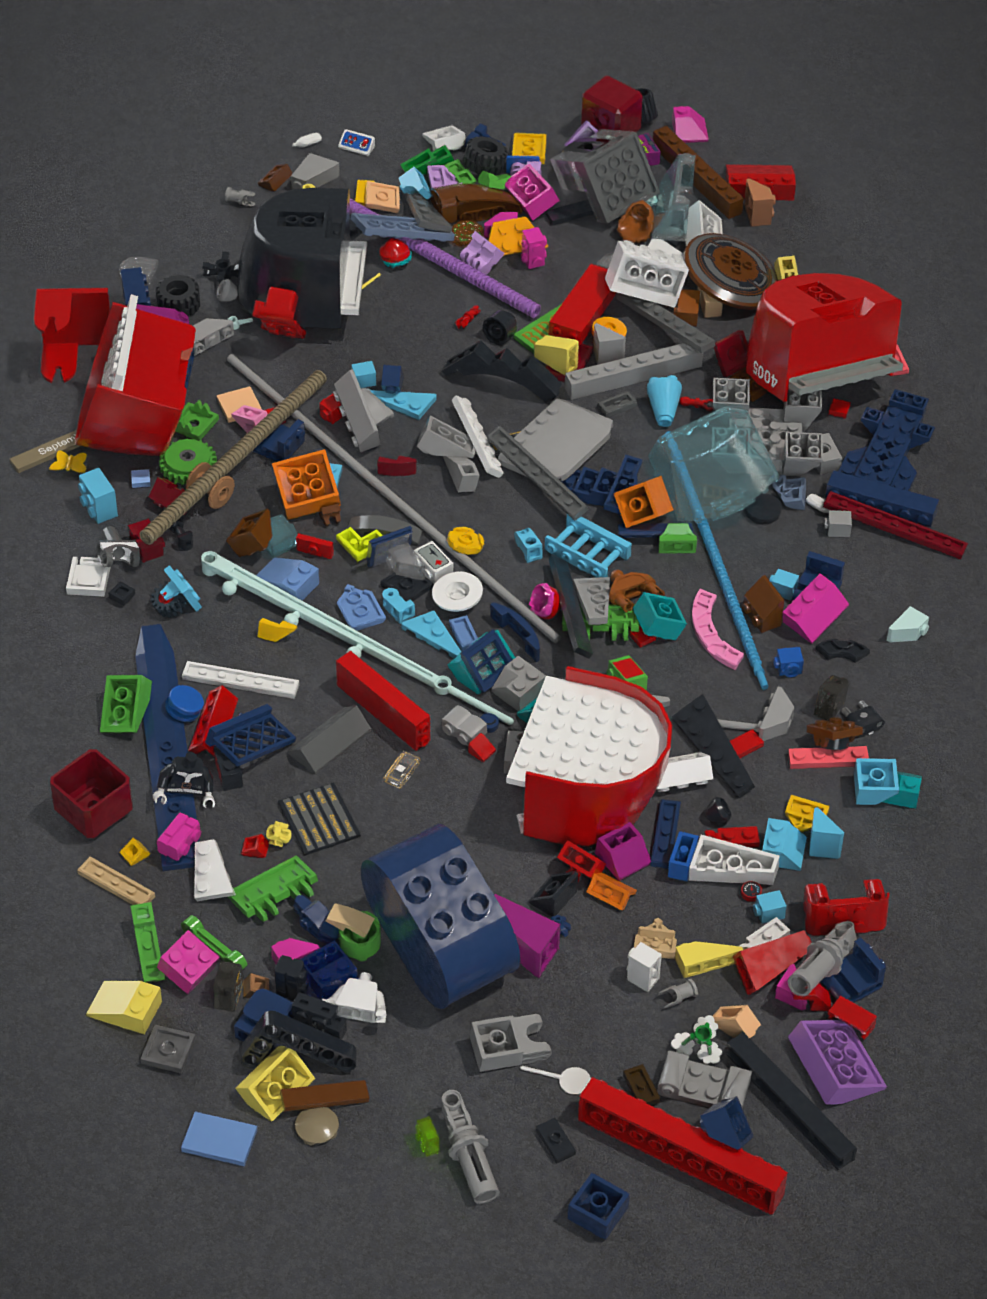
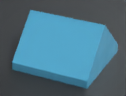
(825, 837)

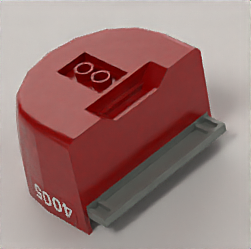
(822, 334)

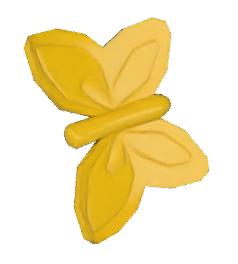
(70, 462)

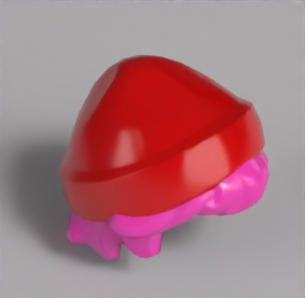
(545, 601)

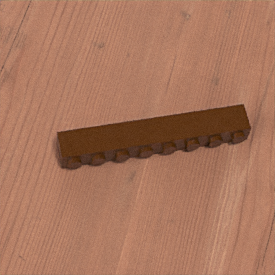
(705, 178)

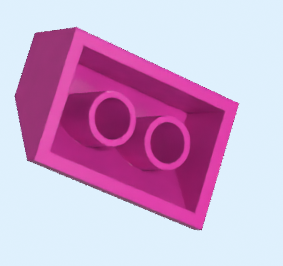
(815, 609)

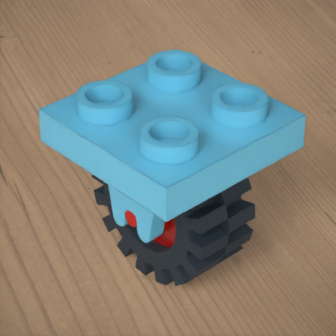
(174, 595)

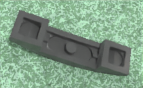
(384, 525)

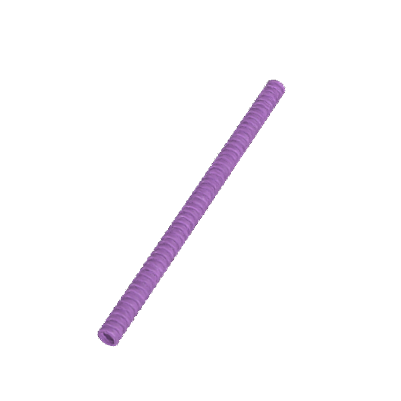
(463, 270)

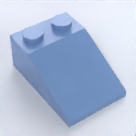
(291, 576)

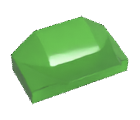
(492, 181)
(677, 539)

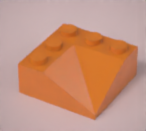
(306, 484)

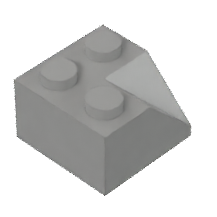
(518, 683)

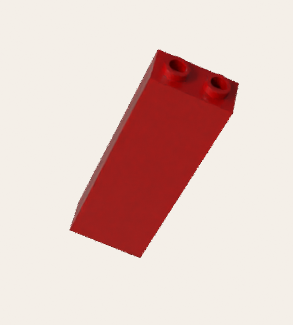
(582, 306)
(383, 700)

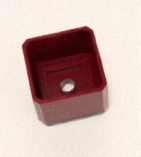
(612, 106)
(94, 783)

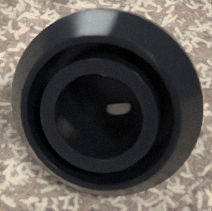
(718, 811)

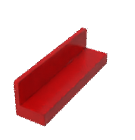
(217, 709)

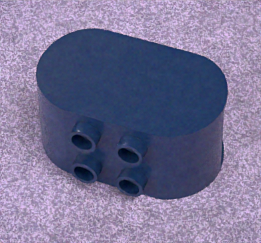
(440, 915)

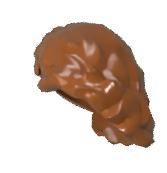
(637, 222)

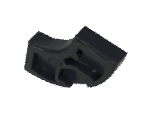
(846, 649)

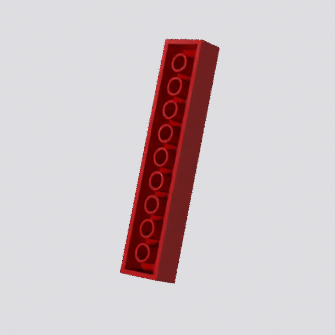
(682, 1145)

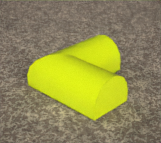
(354, 544)

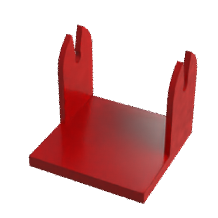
(68, 320)

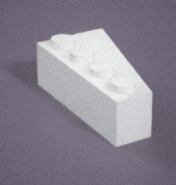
(731, 863)

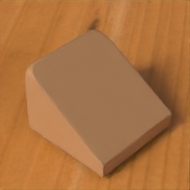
(253, 983)

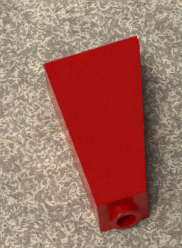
(767, 960)

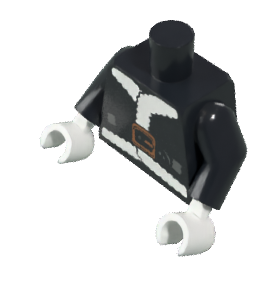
(185, 776)

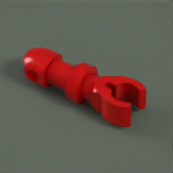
(468, 317)
(685, 401)

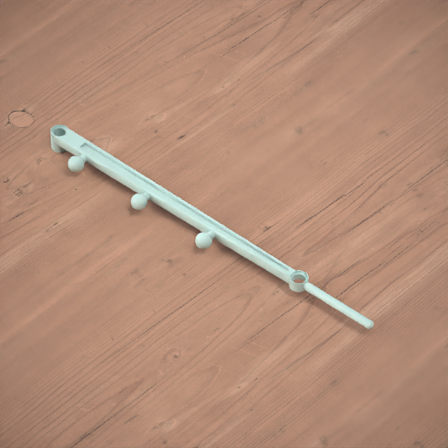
(215, 564)

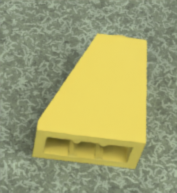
(557, 353)

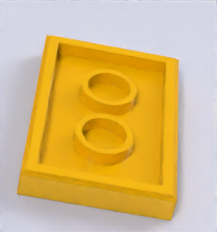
(529, 145)

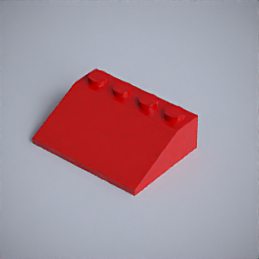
(776, 177)

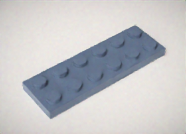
(397, 227)

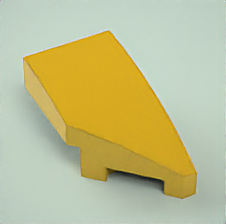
(273, 631)

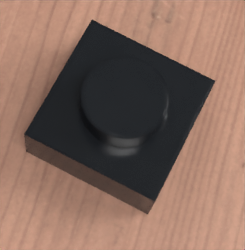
(121, 593)

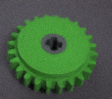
(183, 457)

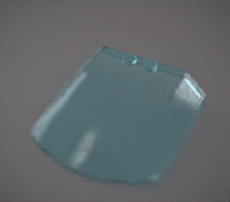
(713, 465)

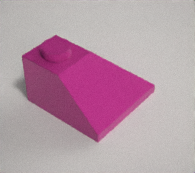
(689, 125)

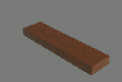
(324, 1095)

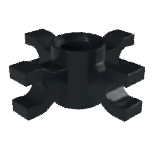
(222, 268)

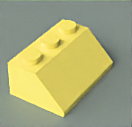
(277, 1071)

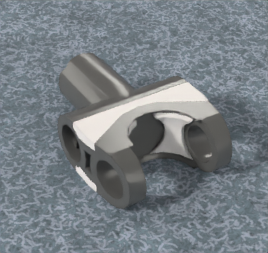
(114, 549)

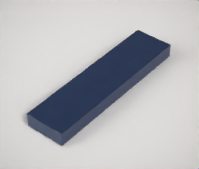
(665, 833)

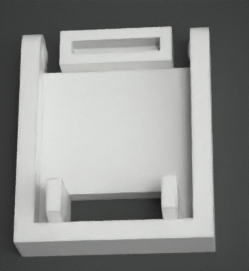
(88, 578)

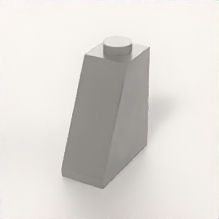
(314, 171)

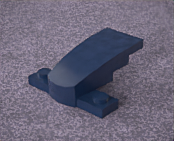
(598, 487)

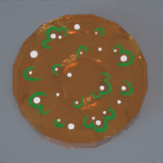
(464, 230)

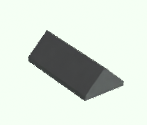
(331, 739)

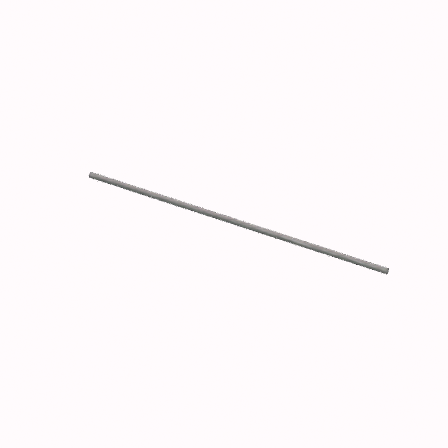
(399, 503)

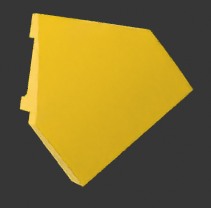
(801, 811)

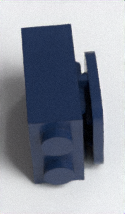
(258, 1004)

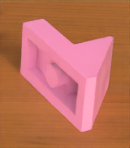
(248, 417)

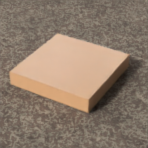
(382, 197)
(235, 399)

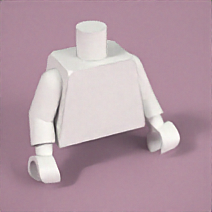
(360, 1000)

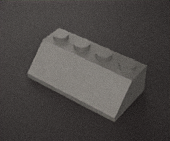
(356, 411)

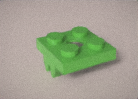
(196, 413)

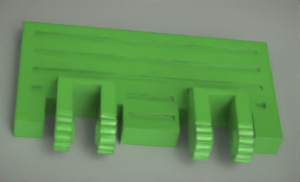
(617, 620)
(274, 884)

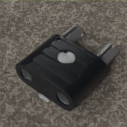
(865, 717)

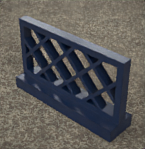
(241, 726)

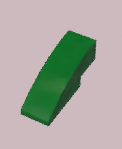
(427, 158)

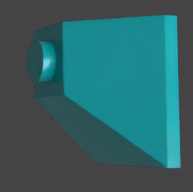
(908, 790)

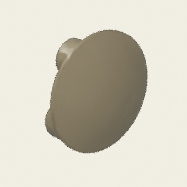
(316, 1125)

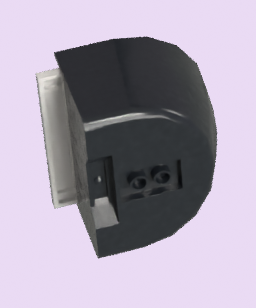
(304, 247)

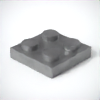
(168, 1049)

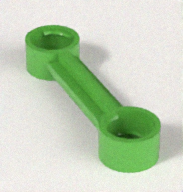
(196, 928)

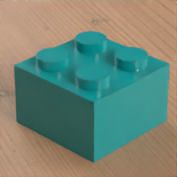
(659, 616)

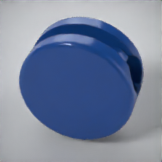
(184, 703)

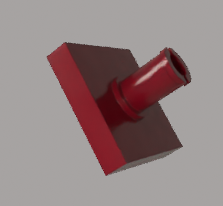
(731, 353)

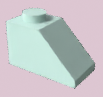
(908, 626)

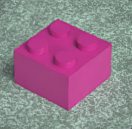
(187, 962)

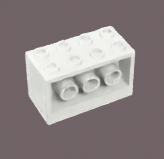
(646, 273)

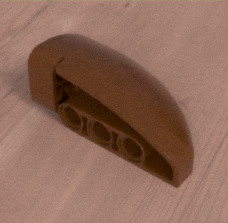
(472, 202)

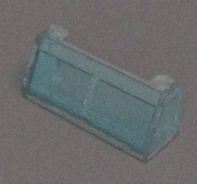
(672, 205)

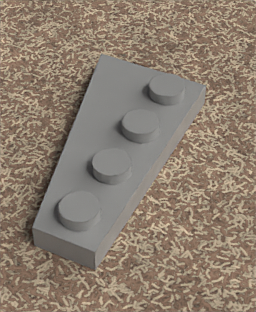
(594, 598)

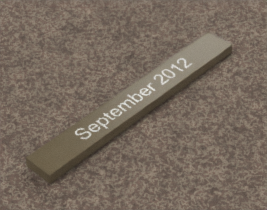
(43, 452)

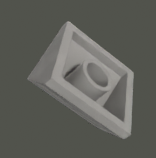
(608, 345)

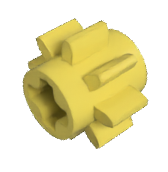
(278, 834)

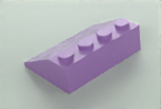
(835, 1060)

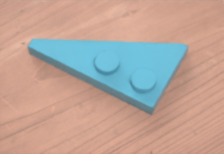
(408, 403)
(431, 629)

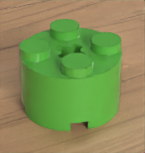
(359, 947)

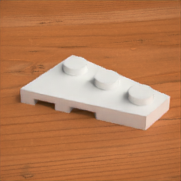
(210, 873)

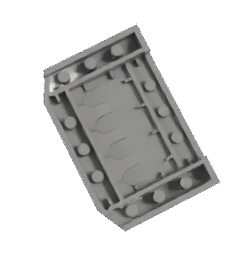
(562, 438)

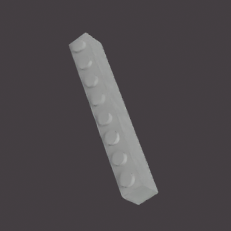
(631, 370)

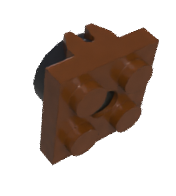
(834, 733)

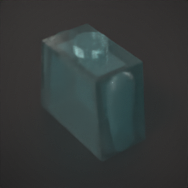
(283, 536)

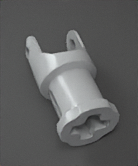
(239, 196)
(681, 992)

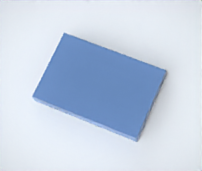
(219, 1138)

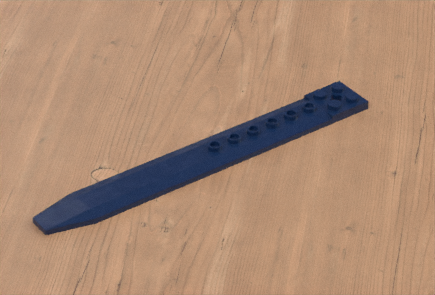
(163, 733)

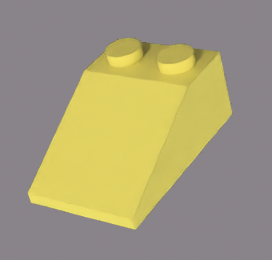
(126, 1004)

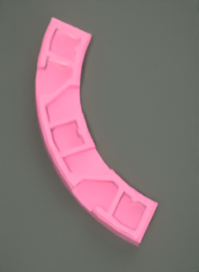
(707, 633)

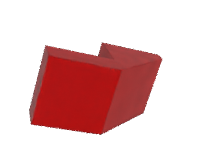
(818, 999)

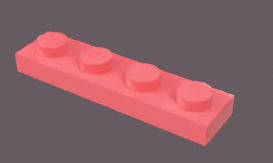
(825, 758)

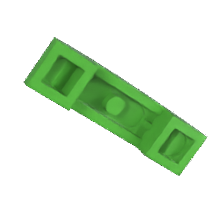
(147, 941)

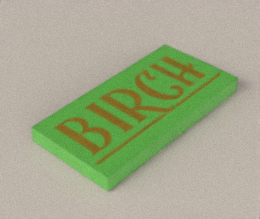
(535, 331)

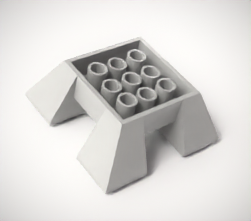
(779, 429)

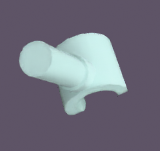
(236, 323)

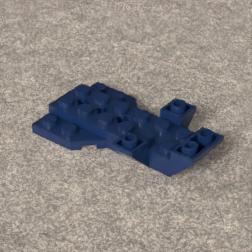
(892, 439)

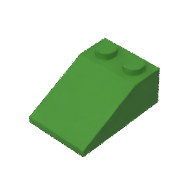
(124, 703)

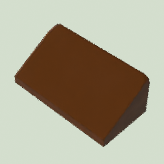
(275, 177)

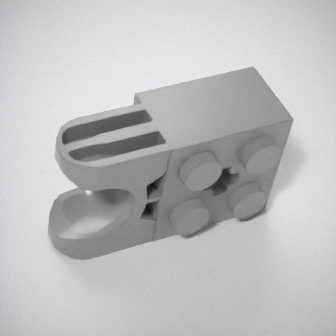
(506, 1043)

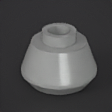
(226, 291)

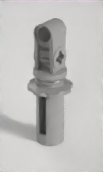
(823, 959)
(468, 1143)

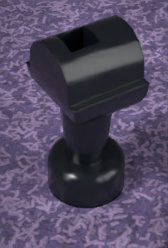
(184, 539)

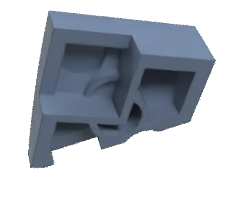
(791, 491)

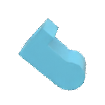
(529, 544)
(397, 605)

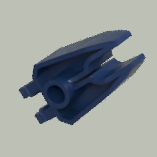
(313, 919)

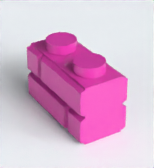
(179, 836)

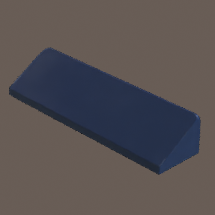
(644, 530)

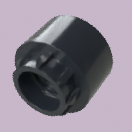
(499, 324)

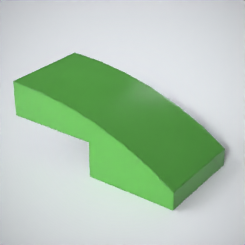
(462, 175)

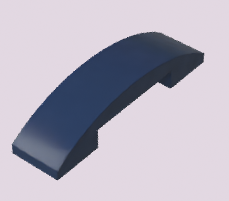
(505, 616)

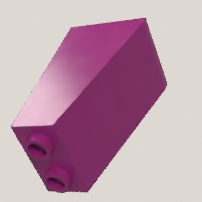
(535, 934)

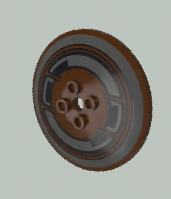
(712, 269)

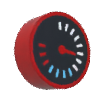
(750, 890)

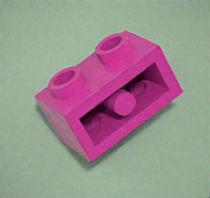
(533, 248)

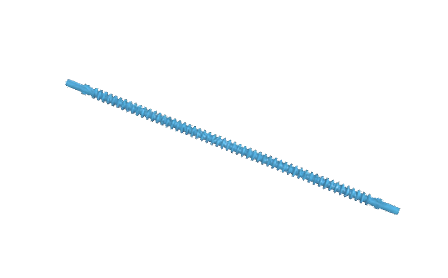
(732, 602)

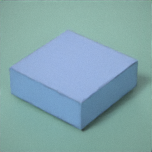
(140, 478)

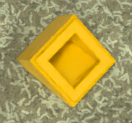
(134, 852)

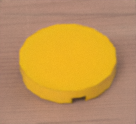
(465, 540)

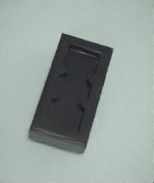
(555, 1140)

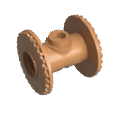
(220, 491)

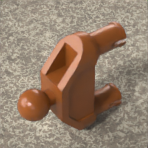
(629, 586)

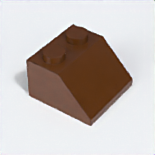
(251, 534)
(764, 605)

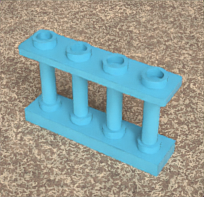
(597, 535)

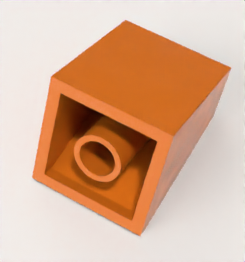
(643, 501)

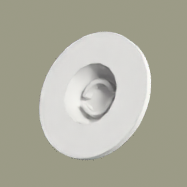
(457, 591)

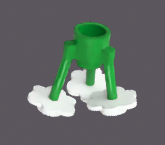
(703, 1033)

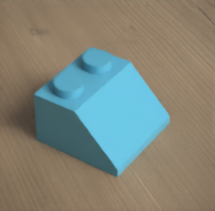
(875, 780)
(786, 841)

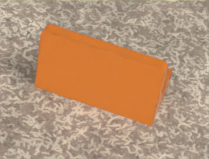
(610, 890)

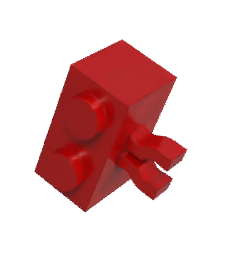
(580, 860)

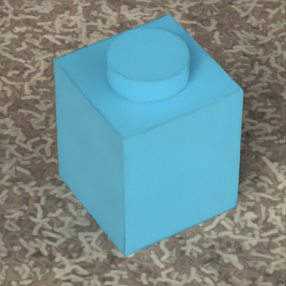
(365, 374)
(785, 583)
(769, 906)

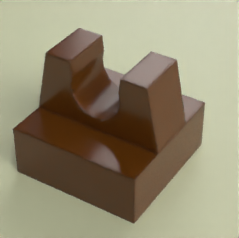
(328, 512)

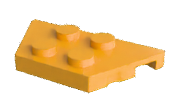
(508, 234)

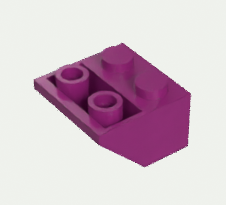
(623, 851)

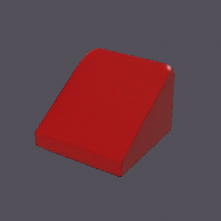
(481, 748)
(255, 846)

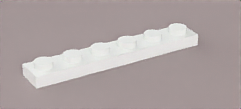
(477, 436)

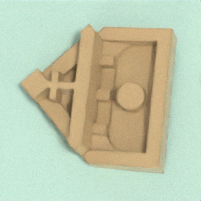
(658, 938)

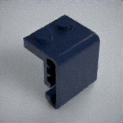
(282, 442)
(820, 564)
(859, 974)

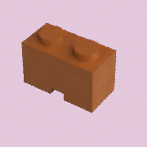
(688, 306)

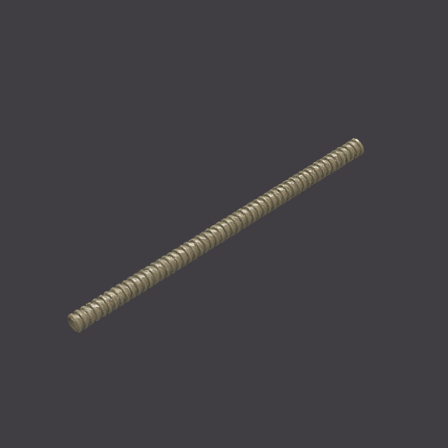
(232, 457)

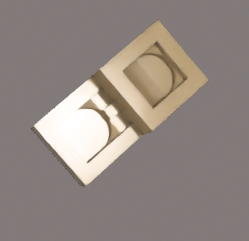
(350, 918)

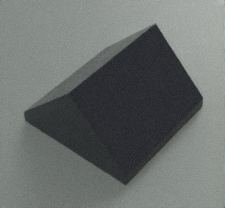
(555, 892)

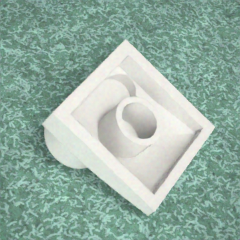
(448, 136)

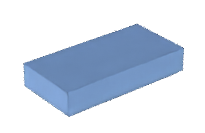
(463, 631)

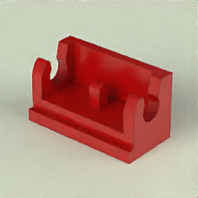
(853, 1015)

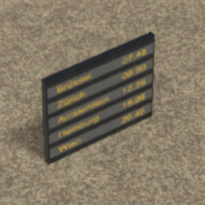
(319, 818)

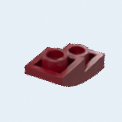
(401, 467)

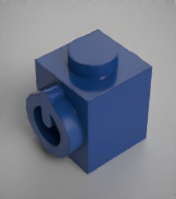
(789, 661)

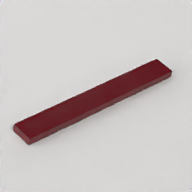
(896, 525)

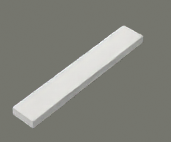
(240, 679)

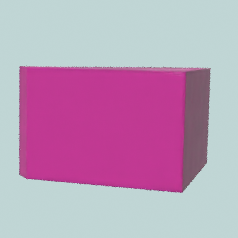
(785, 994)

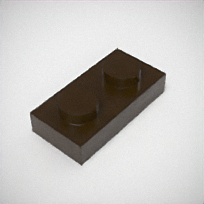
(641, 1084)

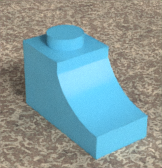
(414, 182)

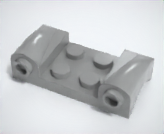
(700, 1082)

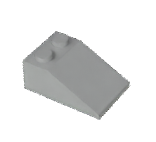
(443, 440)

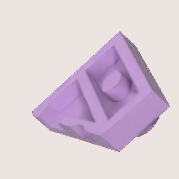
(440, 176)

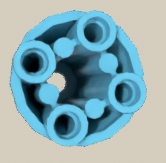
(664, 398)

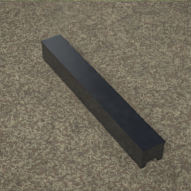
(791, 1101)

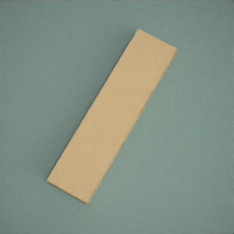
(115, 882)

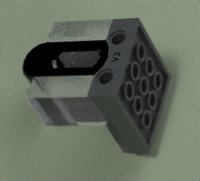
(609, 170)

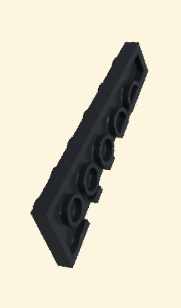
(708, 736)

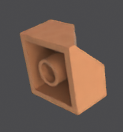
(759, 203)

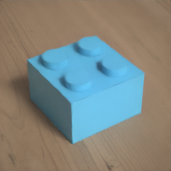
(97, 495)

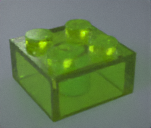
(427, 1136)

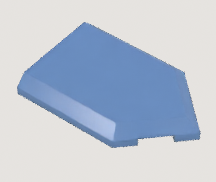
(360, 608)

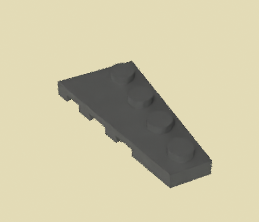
(426, 214)

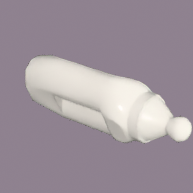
(308, 140)
(816, 502)

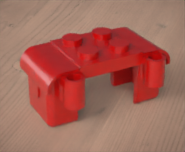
(279, 312)
(864, 912)

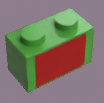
(628, 670)

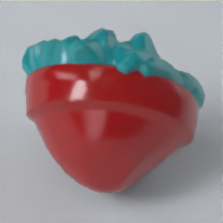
(395, 253)

